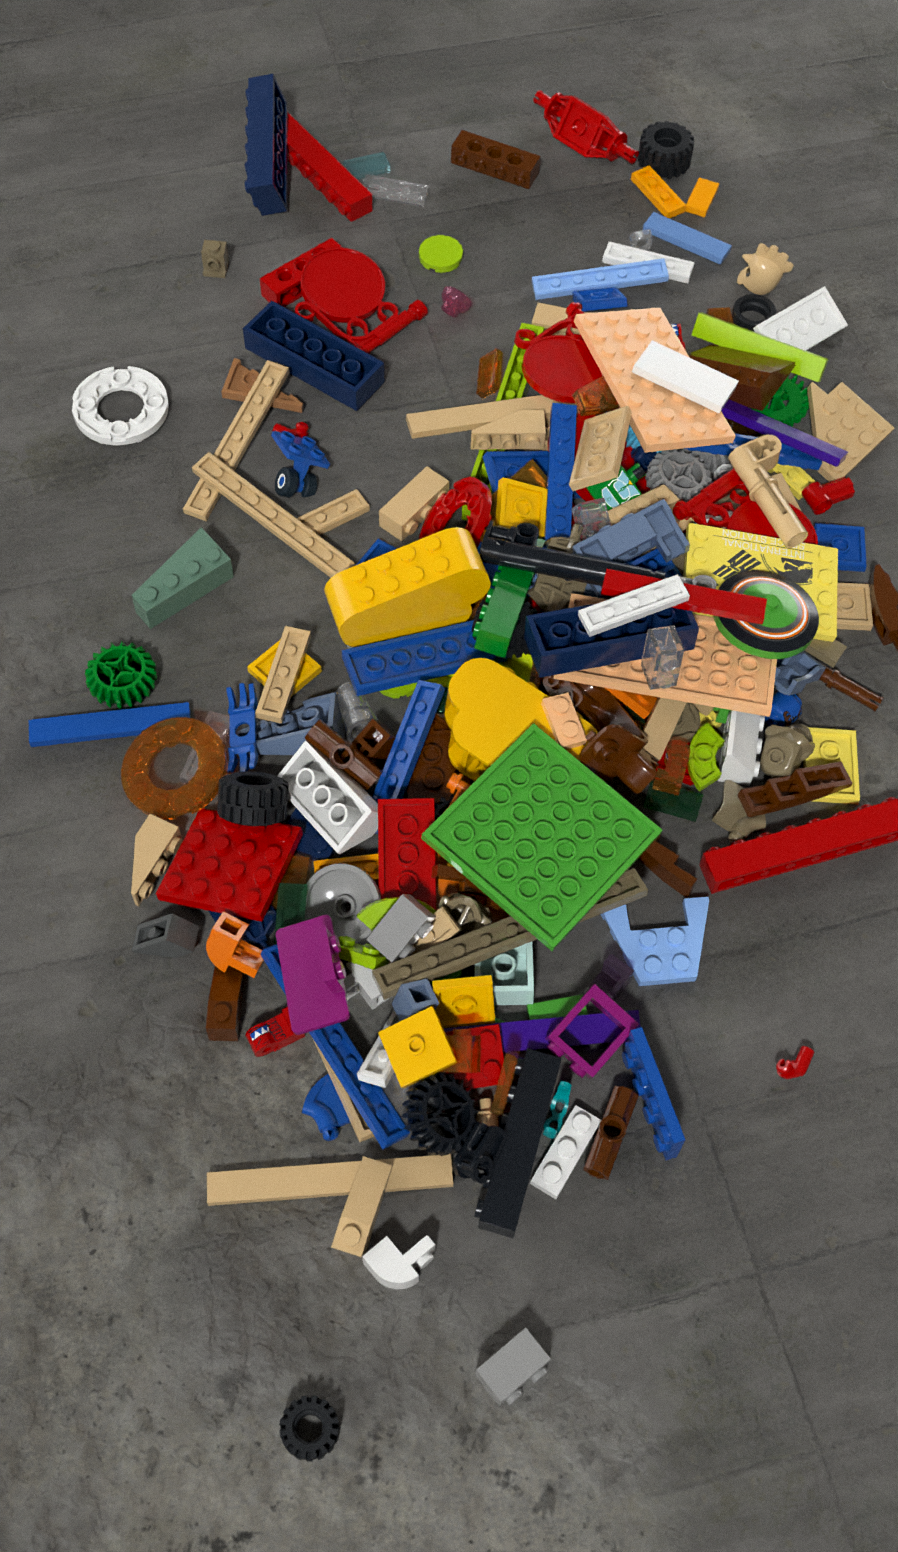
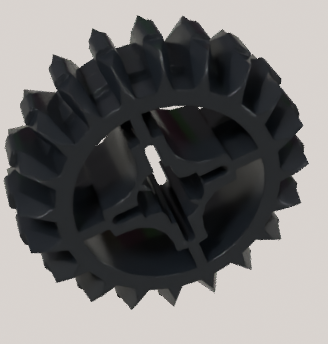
(427, 1100)

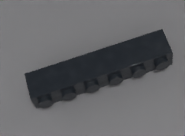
(524, 1127)

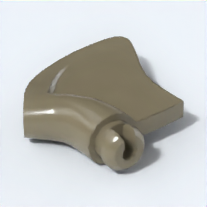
(733, 816)

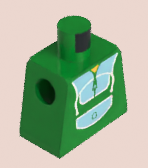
(620, 489)

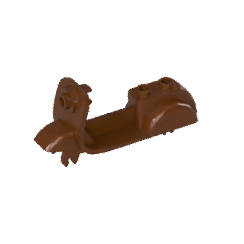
(619, 741)

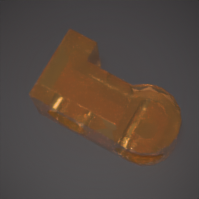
(676, 761)

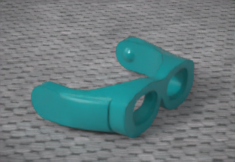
(562, 1096)

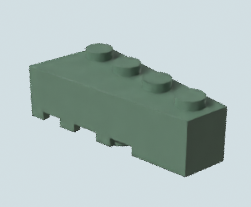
(182, 579)

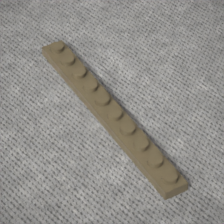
(488, 942)

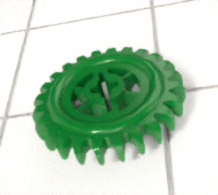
(797, 402)

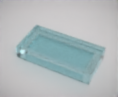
(371, 164)

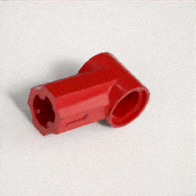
(822, 497)

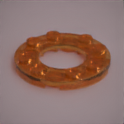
(193, 795)

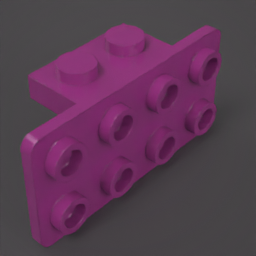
(312, 974)

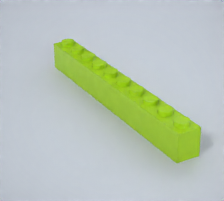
(512, 387)

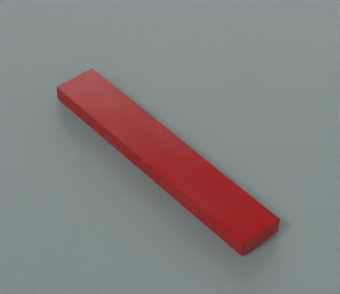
(701, 599)

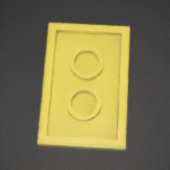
(833, 747)

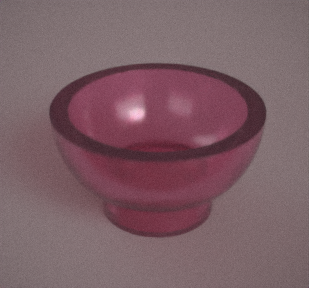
(454, 301)

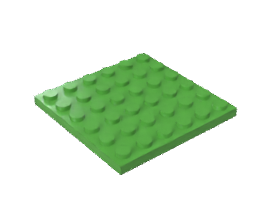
(542, 836)

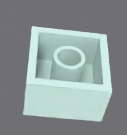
(510, 975)

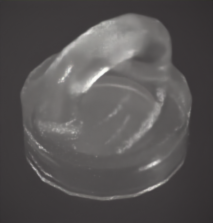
(640, 236)

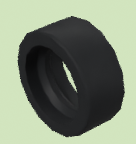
(755, 303)

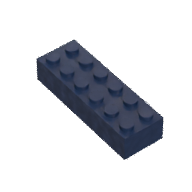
(266, 145)
(314, 355)
(563, 646)

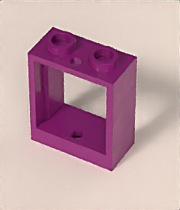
(612, 1011)

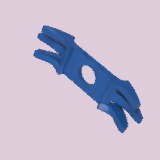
(243, 715)

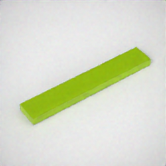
(739, 338)

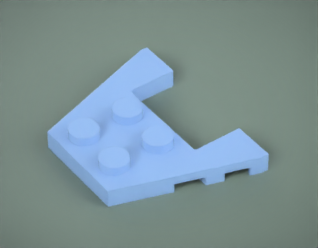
(662, 953)

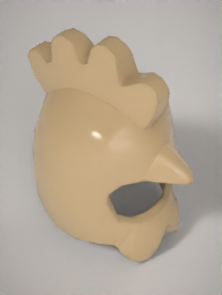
(765, 269)

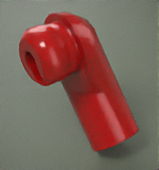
(795, 1068)

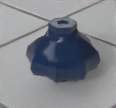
(641, 457)

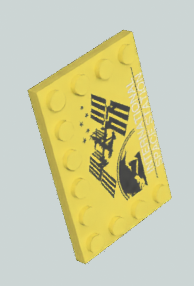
(729, 552)

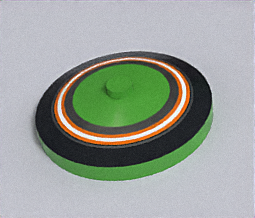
(788, 619)

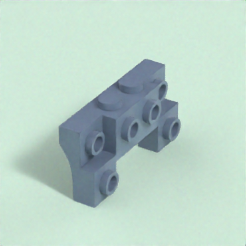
(635, 535)
(795, 672)

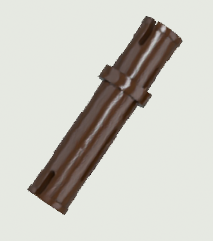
(850, 688)

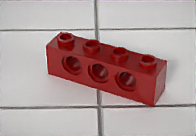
(284, 282)

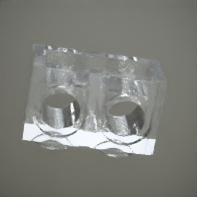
(591, 516)

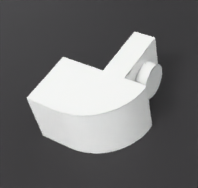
(361, 980)
(395, 1269)

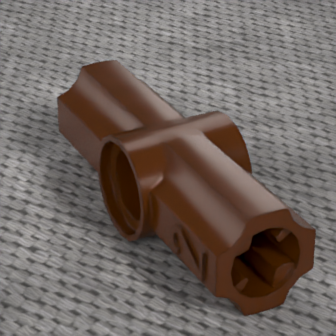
(329, 743)
(604, 1148)

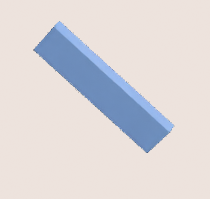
(687, 238)

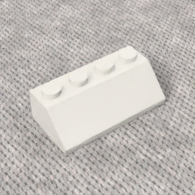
(740, 747)
(330, 799)

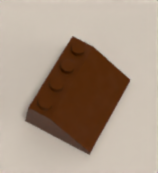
(757, 374)

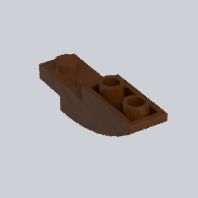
(884, 606)

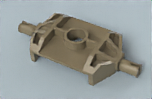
(554, 592)

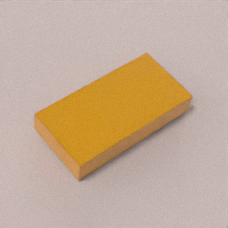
(702, 197)

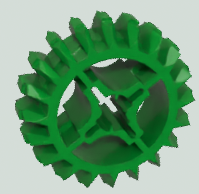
(116, 666)

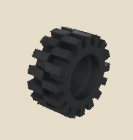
(288, 1428)

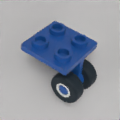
(304, 453)

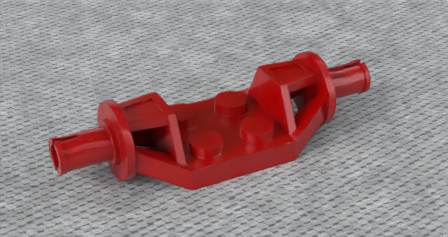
(584, 128)

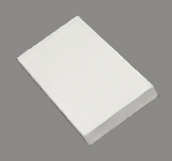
(805, 321)
(685, 376)

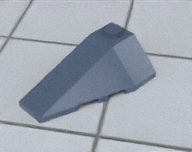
(289, 736)

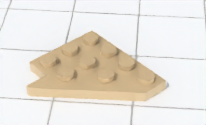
(846, 423)

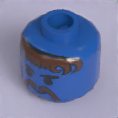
(784, 710)

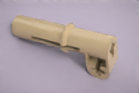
(763, 489)

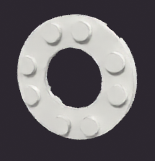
(105, 381)

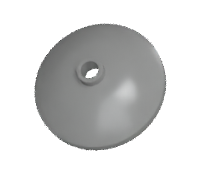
(332, 889)

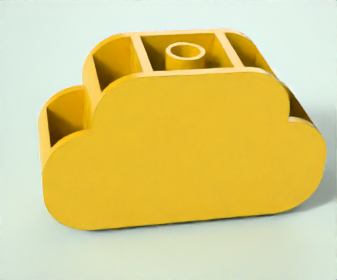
(409, 589)
(489, 712)

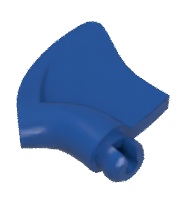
(325, 1108)

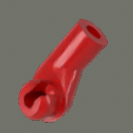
(300, 430)

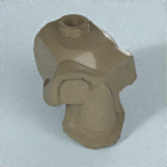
(785, 749)
(466, 912)

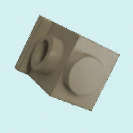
(215, 258)

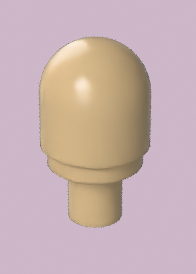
(485, 1115)

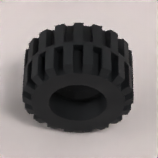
(666, 149)
(252, 798)

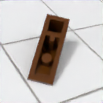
(373, 742)
(225, 1005)

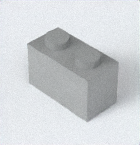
(401, 928)
(513, 1367)

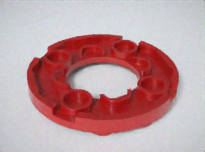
(467, 492)

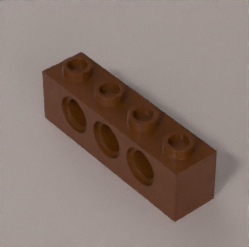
(495, 159)

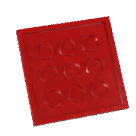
(229, 866)

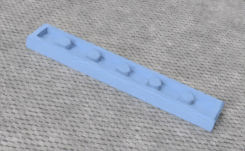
(602, 277)

